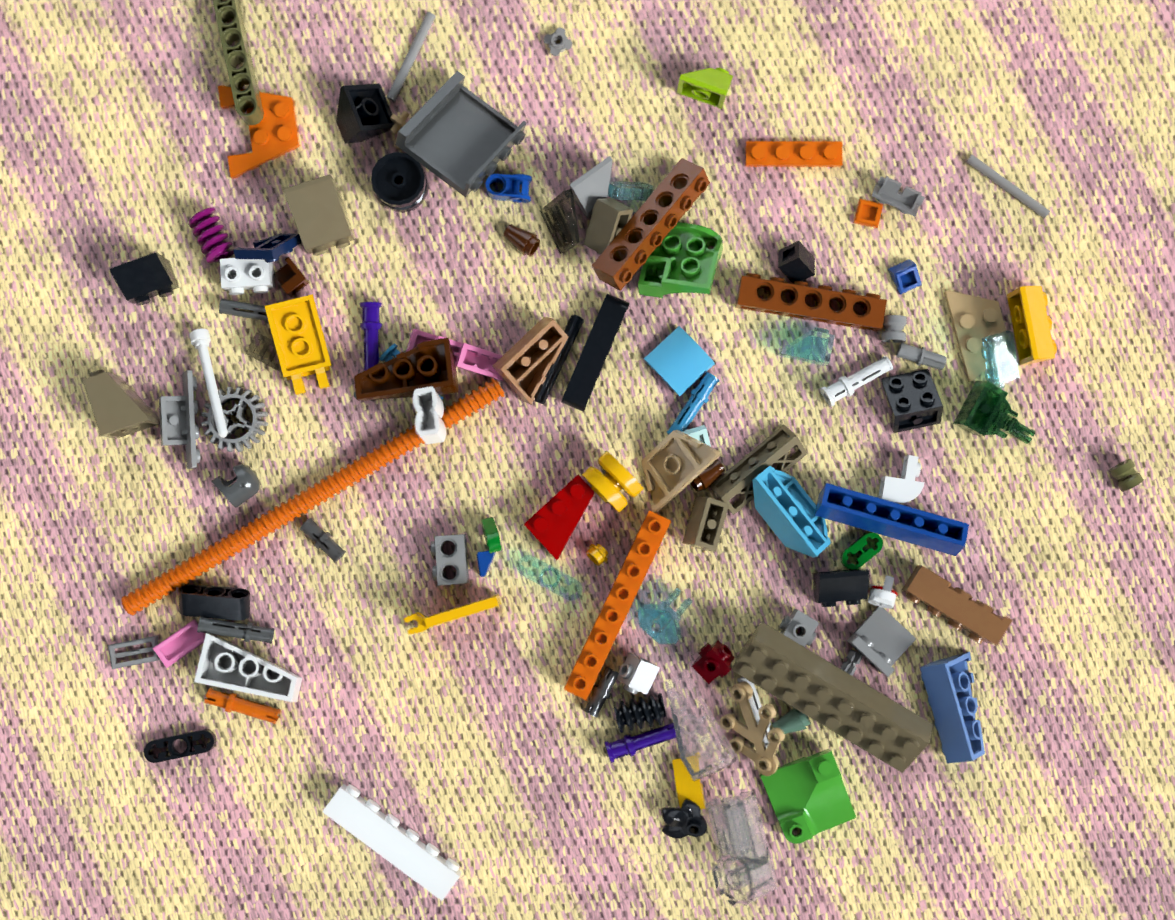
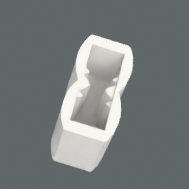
(429, 415)

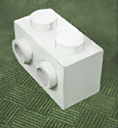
(246, 275)

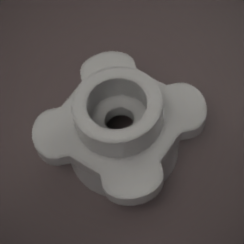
(565, 43)

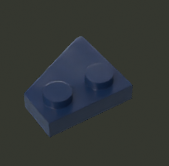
(269, 248)

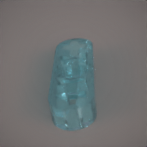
(536, 563)

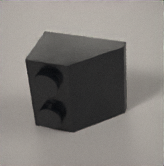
(145, 278)
(841, 586)

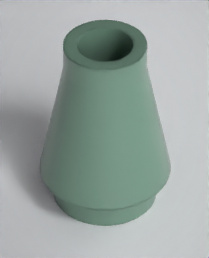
(792, 721)

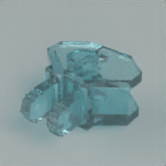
(664, 616)

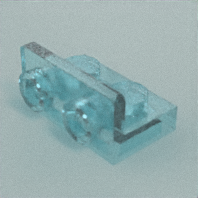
(1000, 358)

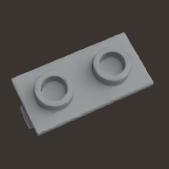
(887, 193)

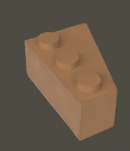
(531, 358)

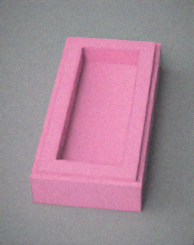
(179, 644)

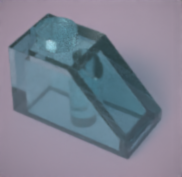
(812, 347)

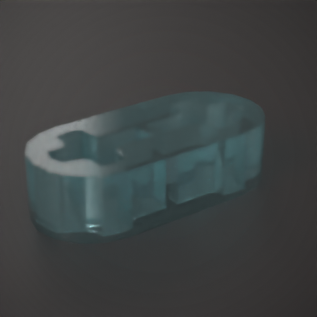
(630, 190)

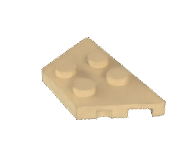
(973, 320)
(675, 465)

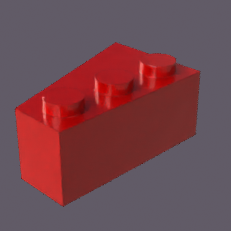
(560, 516)

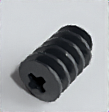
(640, 713)

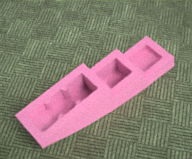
(465, 355)

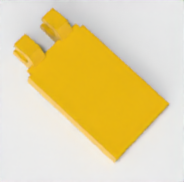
(299, 341)
(425, 622)

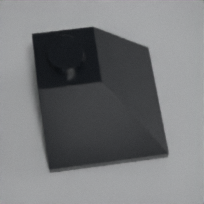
(363, 112)

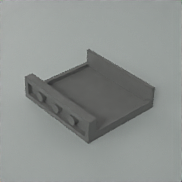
(459, 136)

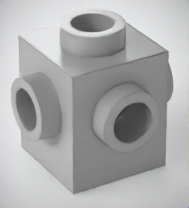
(806, 624)

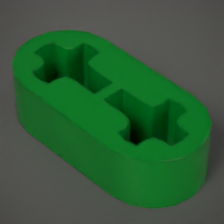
(491, 535)
(865, 555)

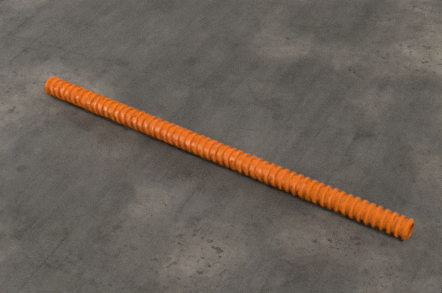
(302, 502)

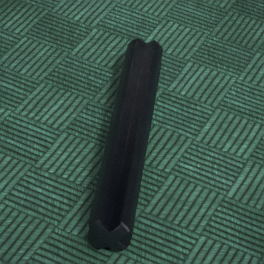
(572, 330)

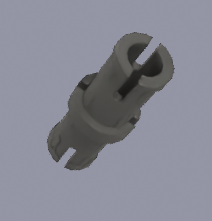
(322, 540)
(601, 692)

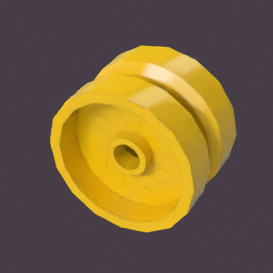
(610, 484)

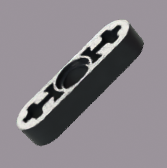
(199, 748)

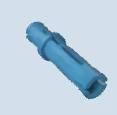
(698, 398)

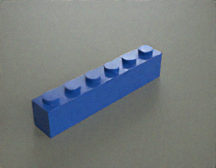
(891, 519)

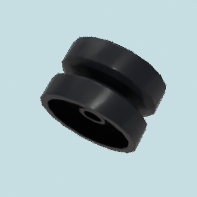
(386, 178)

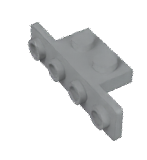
(178, 420)

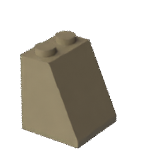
(319, 214)
(117, 406)

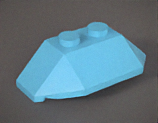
(789, 512)

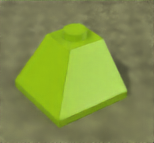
(706, 85)

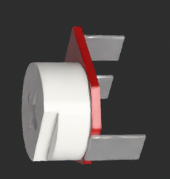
(883, 596)

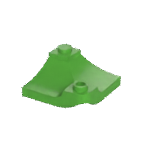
(682, 262)
(808, 796)

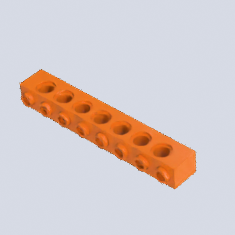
(617, 605)

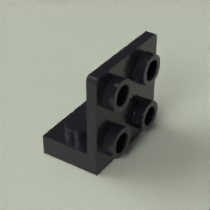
(912, 400)

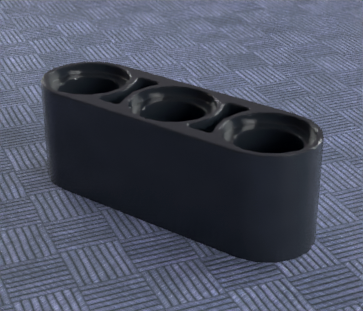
(214, 602)

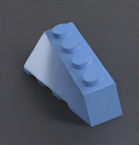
(954, 707)

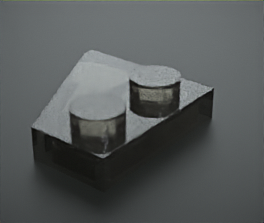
(562, 221)

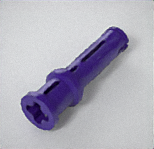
(371, 327)
(629, 745)

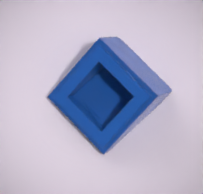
(905, 276)
(484, 562)

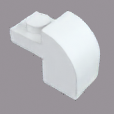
(904, 488)

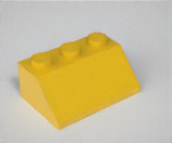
(1031, 325)

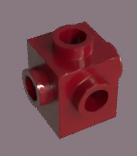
(713, 661)

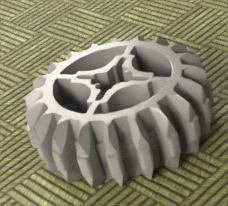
(254, 427)

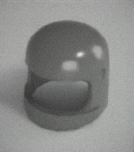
(243, 489)

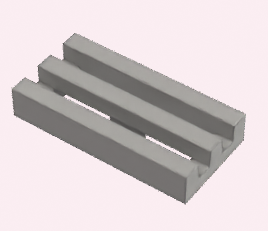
(113, 656)

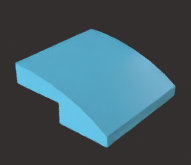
(679, 361)

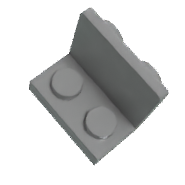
(881, 640)

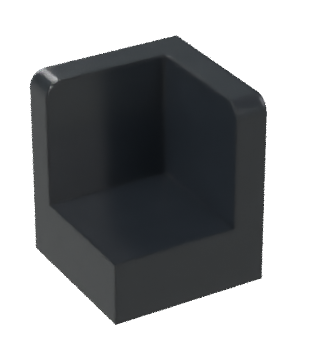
(796, 262)

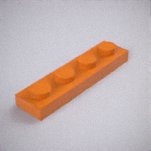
(793, 154)

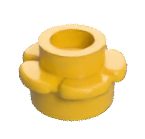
(597, 554)

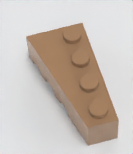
(956, 606)

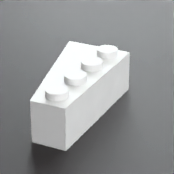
(240, 670)

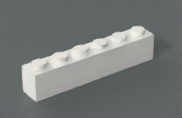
(392, 841)

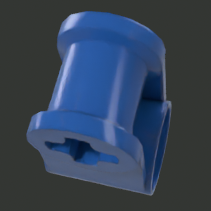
(511, 187)

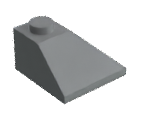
(592, 186)

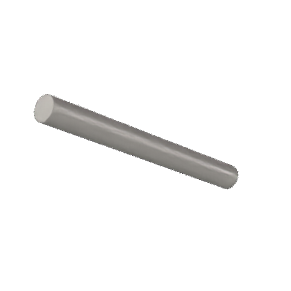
(411, 56)
(1008, 186)

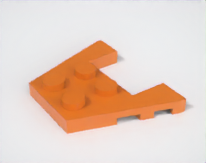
(269, 138)

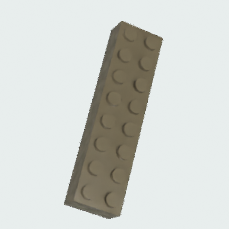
(833, 697)

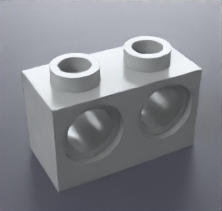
(457, 559)

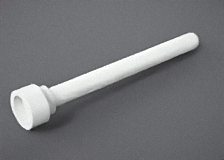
(200, 340)

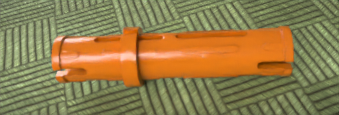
(231, 702)

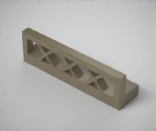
(770, 451)

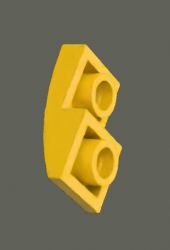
(685, 785)

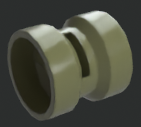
(1126, 475)

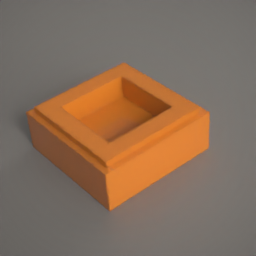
(868, 213)

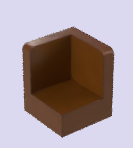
(291, 278)

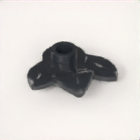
(681, 820)

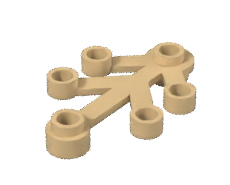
(754, 732)

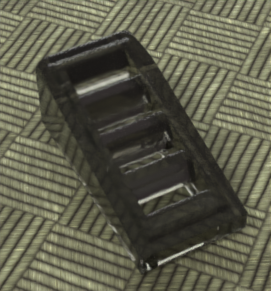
(254, 344)

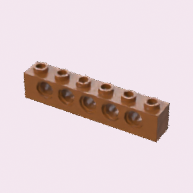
(651, 224)
(873, 306)

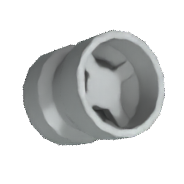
(894, 325)

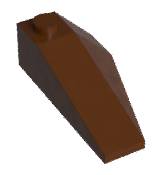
(420, 367)

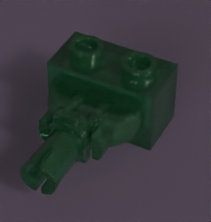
(988, 414)

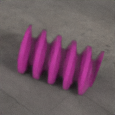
(209, 236)

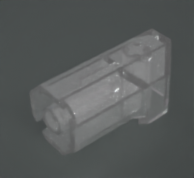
(744, 856)

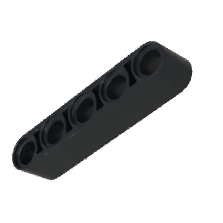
(595, 352)

